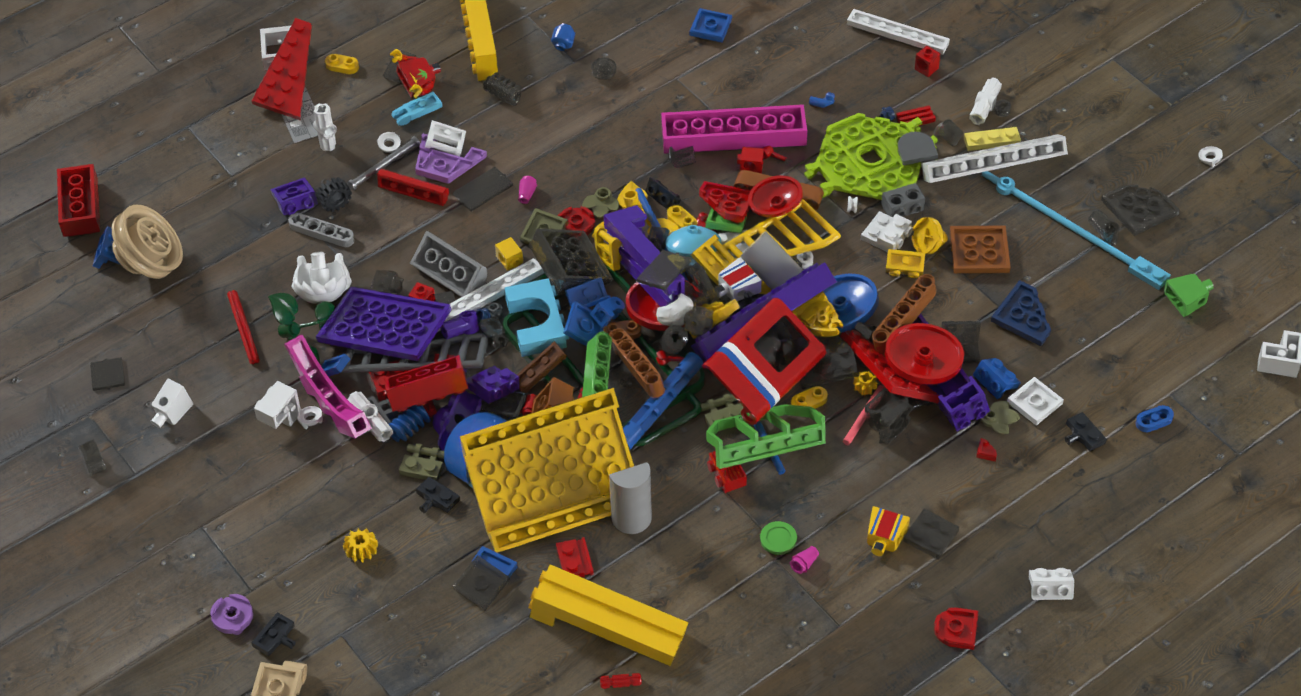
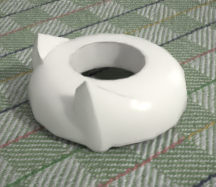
(389, 136)
(1210, 151)
(309, 411)

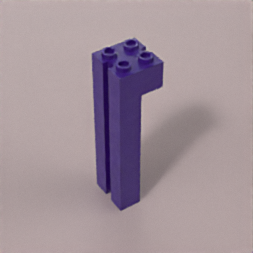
(638, 251)
(959, 397)

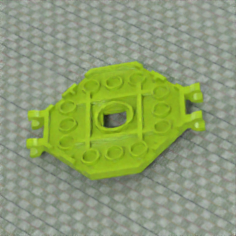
(846, 169)

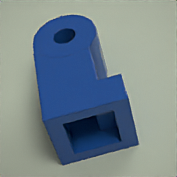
(607, 310)

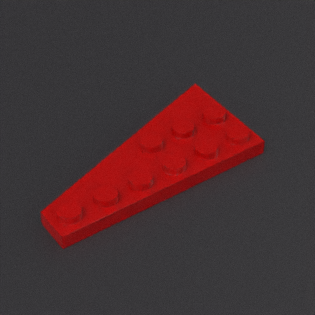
(285, 78)
(879, 367)

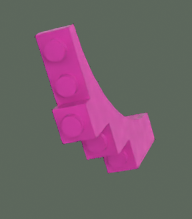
(345, 415)

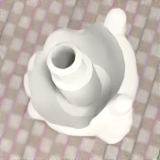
(321, 281)

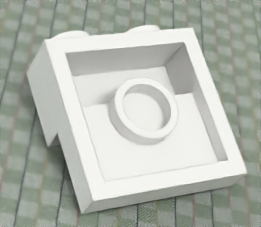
(887, 231)

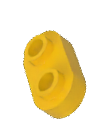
(342, 64)
(680, 216)
(811, 398)

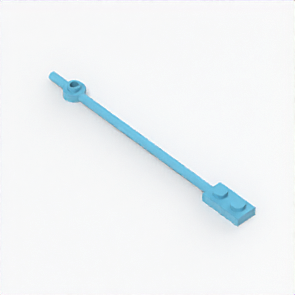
(1140, 267)

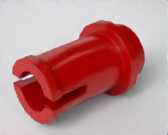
(529, 404)

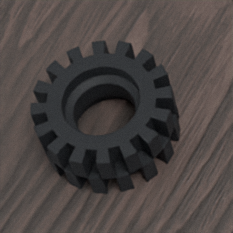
(326, 194)

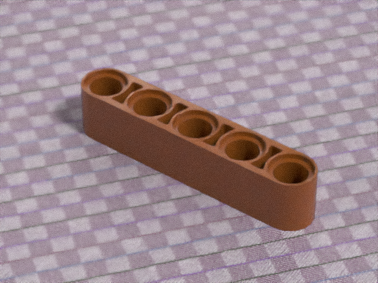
(748, 179)
(912, 304)
(637, 363)

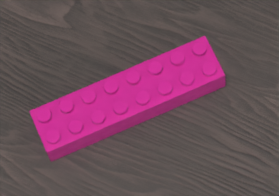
(734, 128)

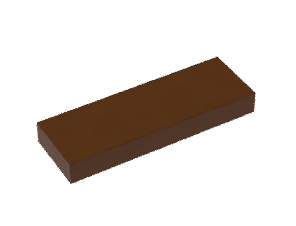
(540, 367)

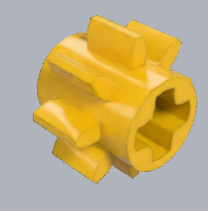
(865, 383)

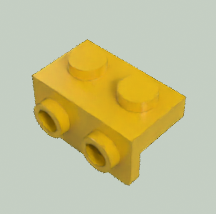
(905, 263)

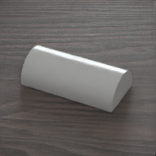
(770, 261)
(448, 265)
(631, 499)

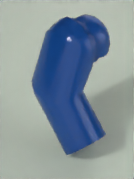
(824, 102)

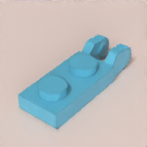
(416, 108)

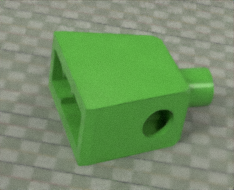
(1188, 293)

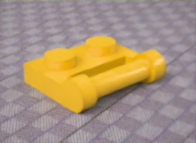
(609, 252)
(709, 258)

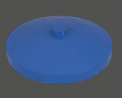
(853, 299)

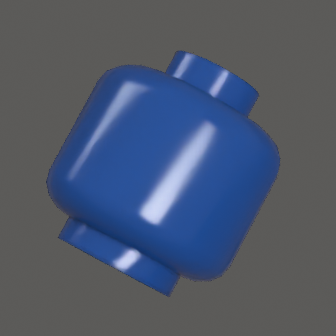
(563, 37)

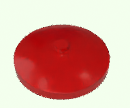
(643, 308)
(924, 353)

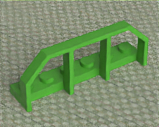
(768, 445)

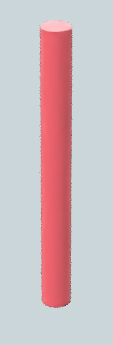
(860, 420)

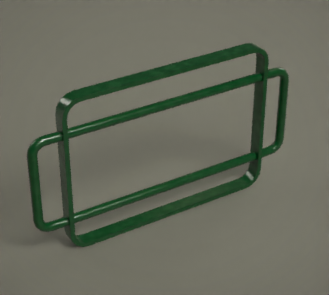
(686, 393)

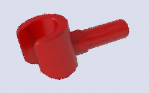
(768, 151)
(663, 359)

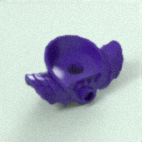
(459, 404)

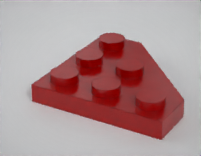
(726, 200)

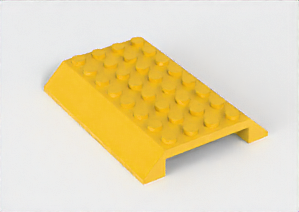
(547, 469)

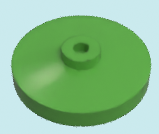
(778, 538)

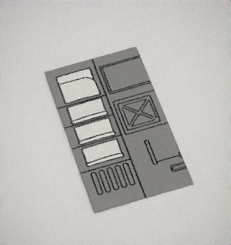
(302, 128)

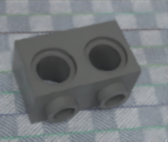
(903, 200)

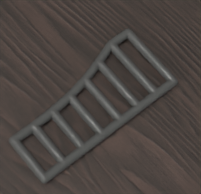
(403, 365)

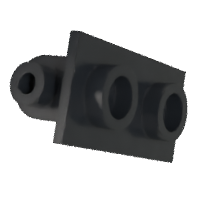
(661, 193)

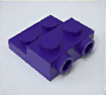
(294, 196)
(493, 383)

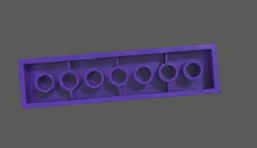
(792, 292)

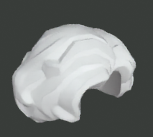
(674, 313)

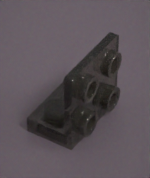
(968, 335)

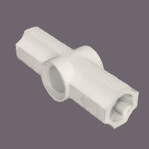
(985, 101)
(324, 127)
(380, 428)

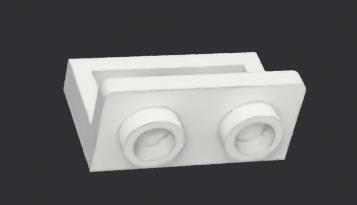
(1051, 584)

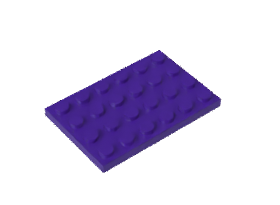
(384, 323)

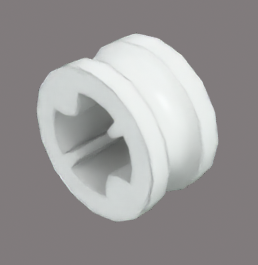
(852, 204)
(809, 257)

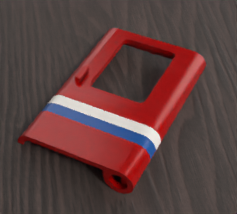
(750, 375)

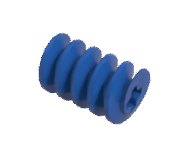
(408, 421)

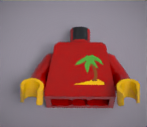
(415, 73)

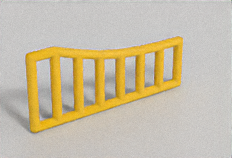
(800, 246)

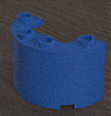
(453, 451)

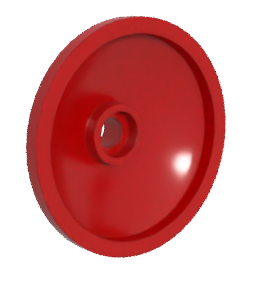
(775, 196)

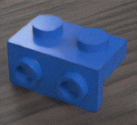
(588, 293)
(995, 377)

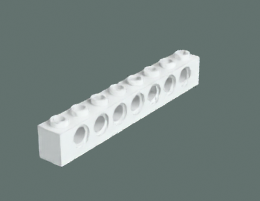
(994, 158)

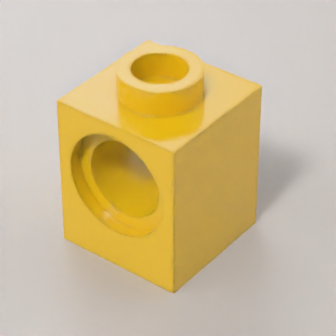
(509, 253)

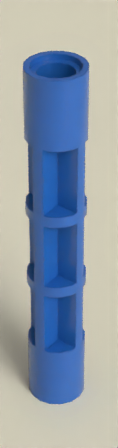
(655, 406)

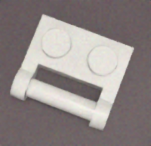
(447, 135)

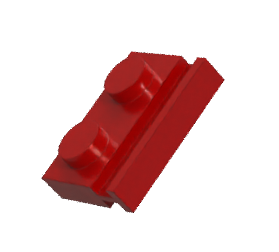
(575, 557)

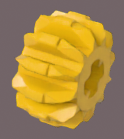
(360, 545)

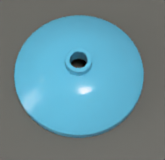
(688, 239)

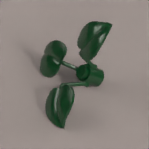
(284, 309)

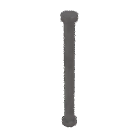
(370, 172)

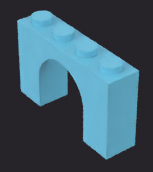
(537, 296)

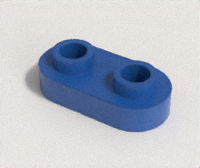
(1150, 419)

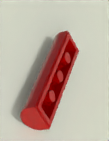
(412, 187)

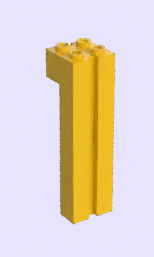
(606, 614)

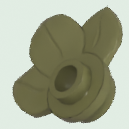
(601, 202)
(1000, 417)

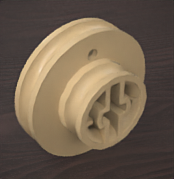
(144, 240)

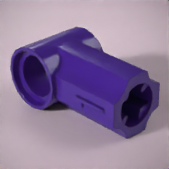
(464, 324)

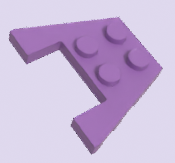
(445, 166)

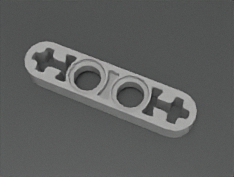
(319, 232)

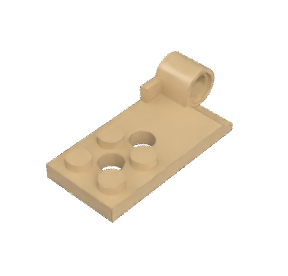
(279, 680)

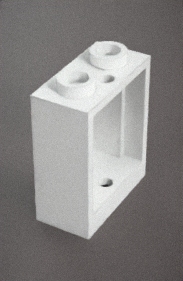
(271, 36)

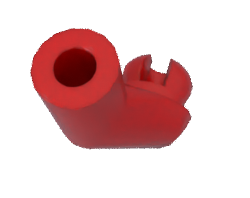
(701, 220)

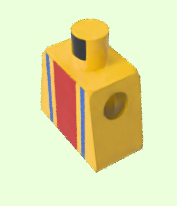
(886, 530)

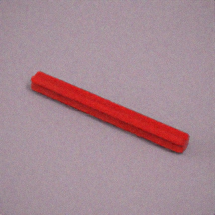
(243, 327)

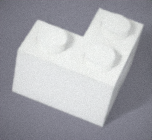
(1282, 358)
(278, 406)

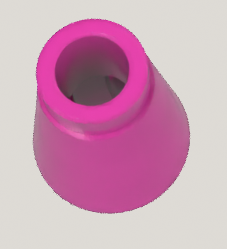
(526, 189)
(802, 561)

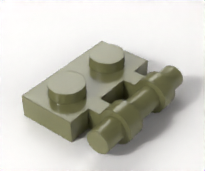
(729, 411)
(419, 467)

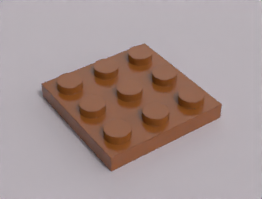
(979, 249)

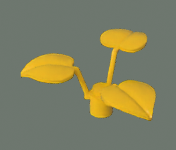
(629, 197)

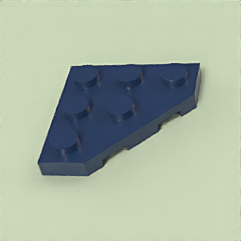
(1023, 314)

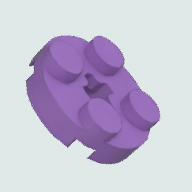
(237, 623)

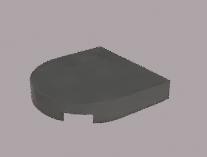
(916, 148)

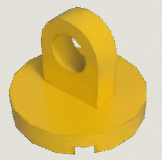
(928, 235)

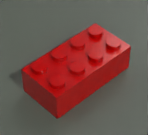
(78, 200)
(426, 384)

